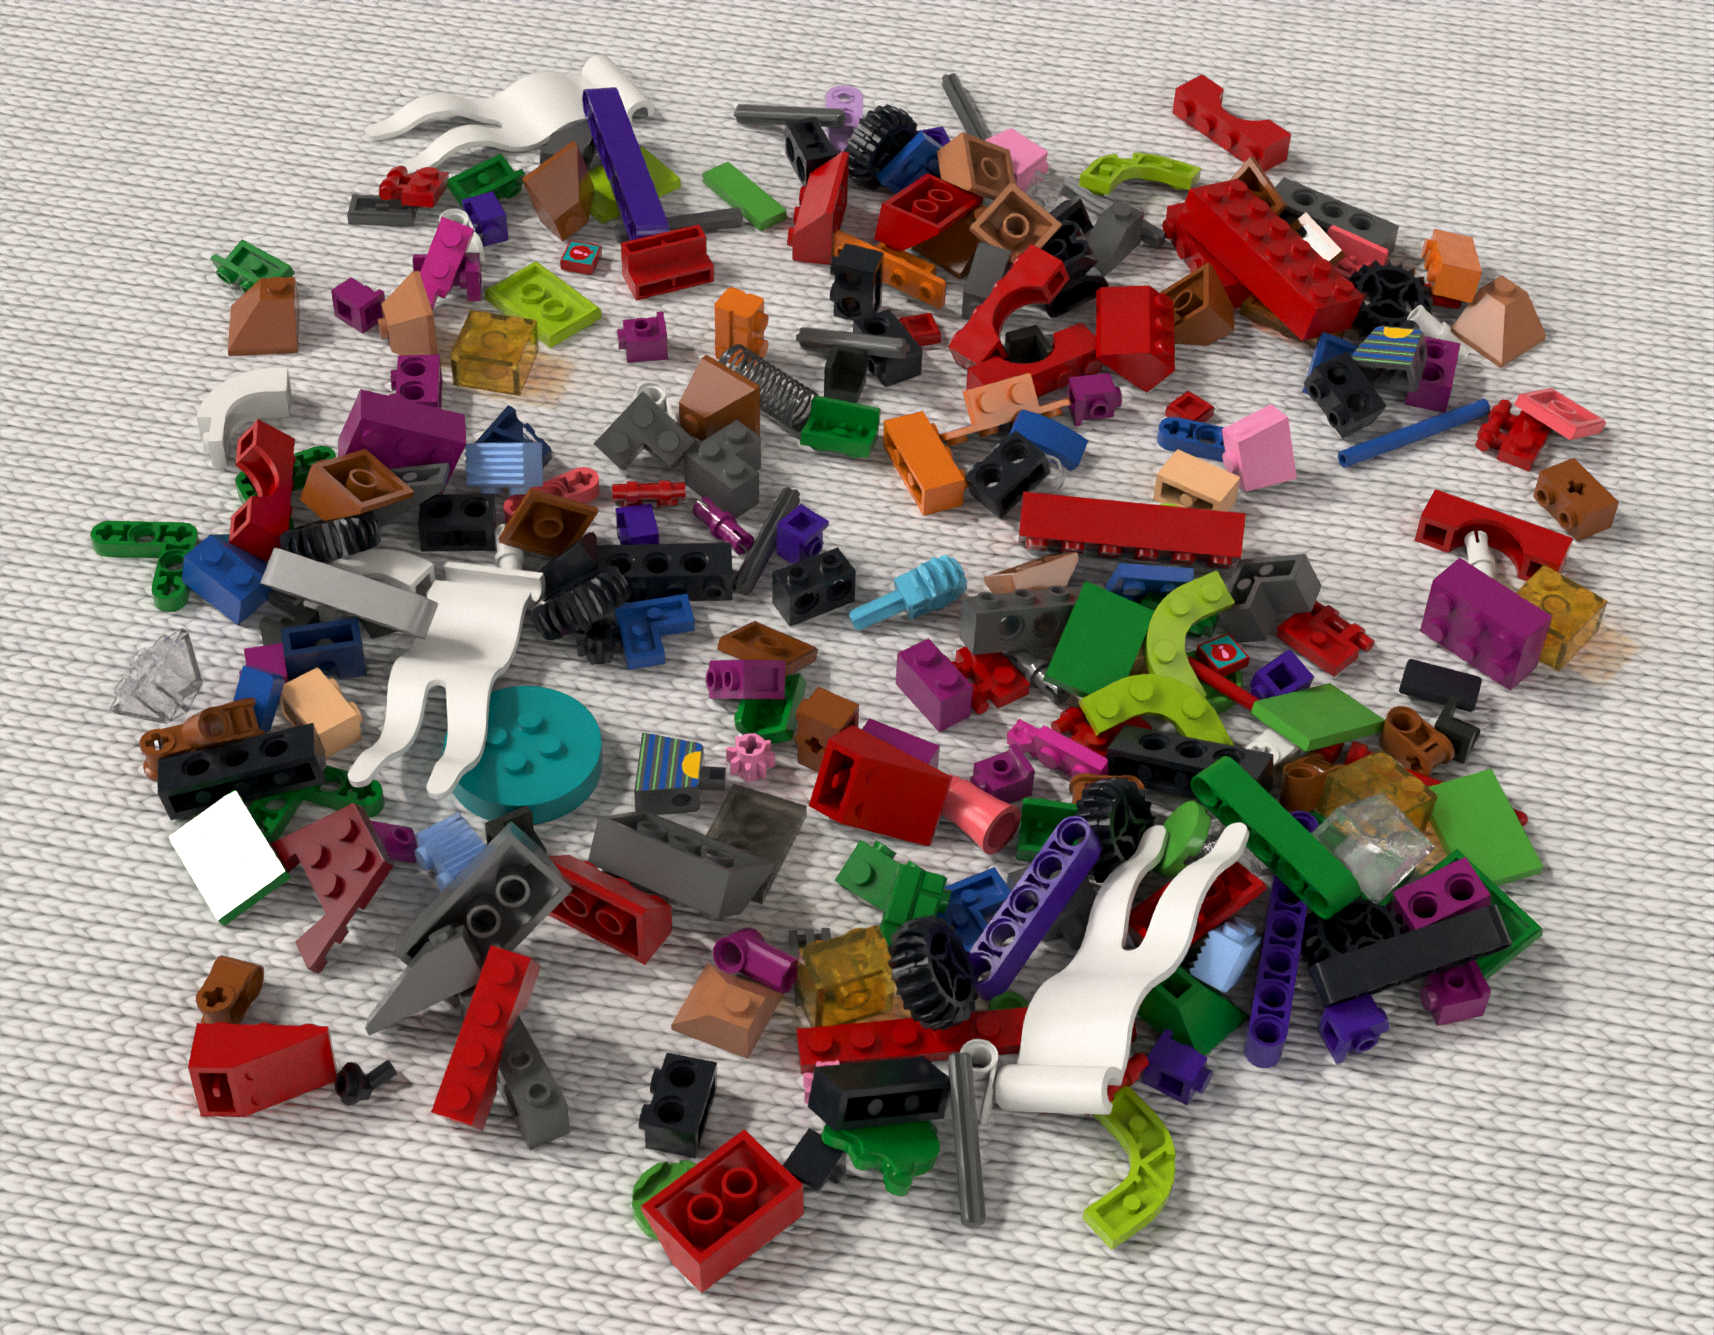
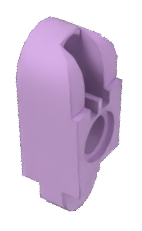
(852, 109)

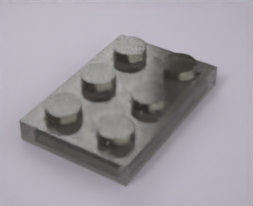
(759, 826)

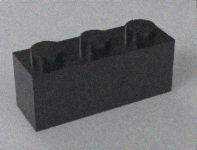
(879, 1093)

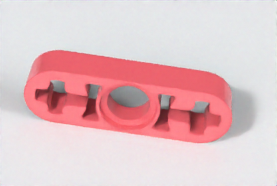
(577, 485)

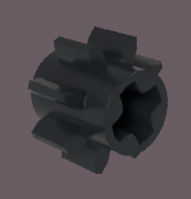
(599, 642)

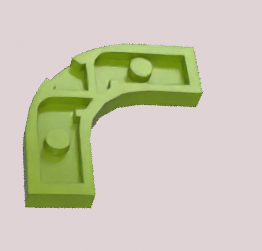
(1110, 170)
(1171, 621)
(1156, 697)
(1150, 1175)

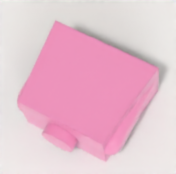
(1025, 156)
(1260, 449)

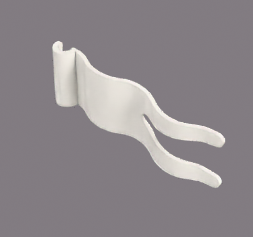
(525, 111)
(464, 652)
(1085, 1015)

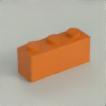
(1452, 265)
(924, 463)

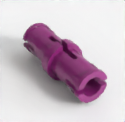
(723, 525)

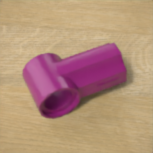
(756, 959)

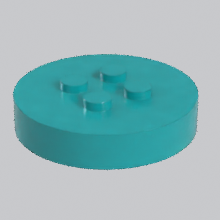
(537, 754)

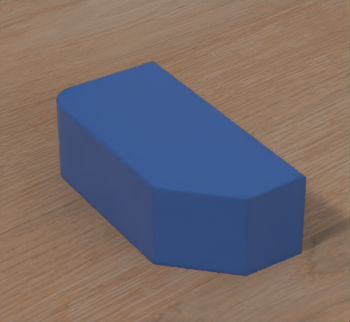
(265, 688)

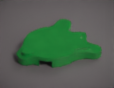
(894, 1150)

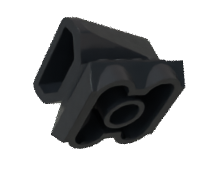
(1079, 260)

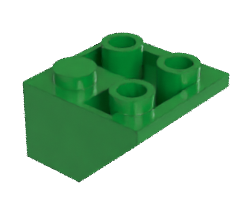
(1192, 1011)

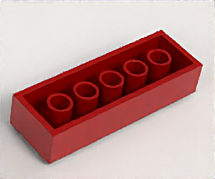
(1270, 259)
(1131, 528)

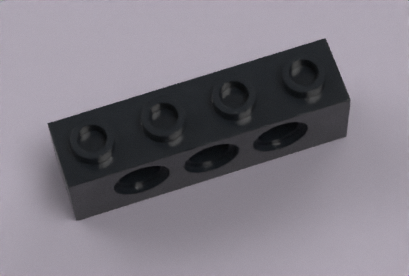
(672, 569)
(1170, 761)
(251, 766)

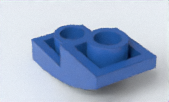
(1051, 438)

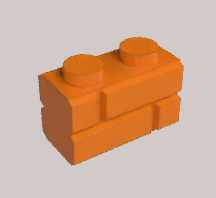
(740, 321)

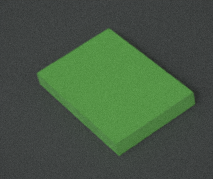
(1317, 717)
(1482, 825)

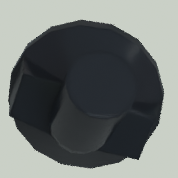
(354, 1085)

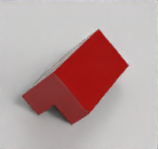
(666, 262)

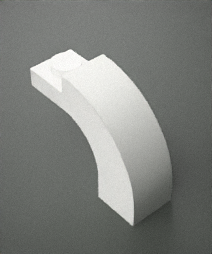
(239, 401)
(386, 566)

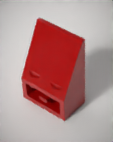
(879, 788)
(257, 1066)

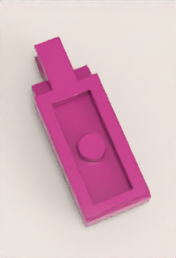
(445, 258)
(1056, 750)

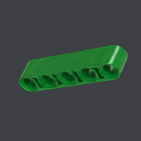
(1276, 838)

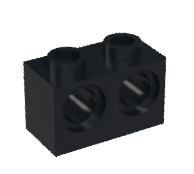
(807, 147)
(857, 282)
(890, 370)
(1347, 392)
(1011, 477)
(457, 523)
(813, 586)
(686, 1105)

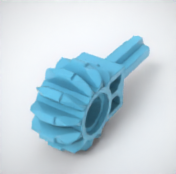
(916, 592)

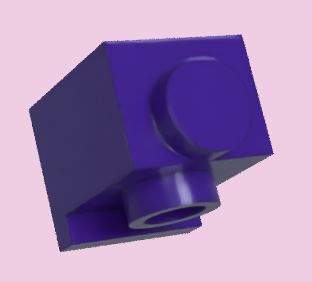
(487, 218)
(636, 525)
(805, 539)
(1281, 677)
(1352, 1026)
(1176, 1069)

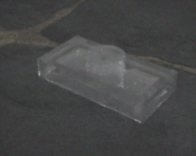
(1044, 190)

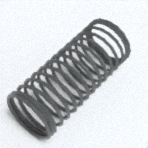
(798, 398)

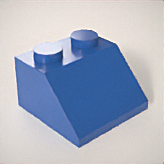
(226, 577)

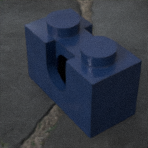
(341, 658)

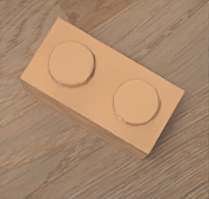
(1195, 484)
(321, 702)

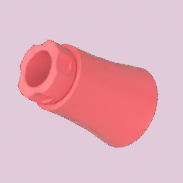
(981, 815)

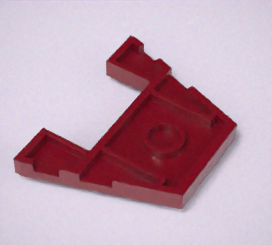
(345, 870)

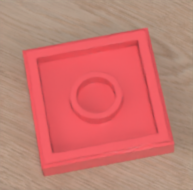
(1560, 413)

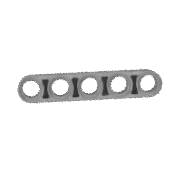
(349, 593)

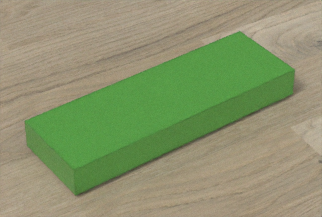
(743, 193)

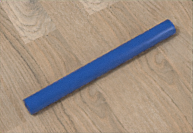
(1413, 433)

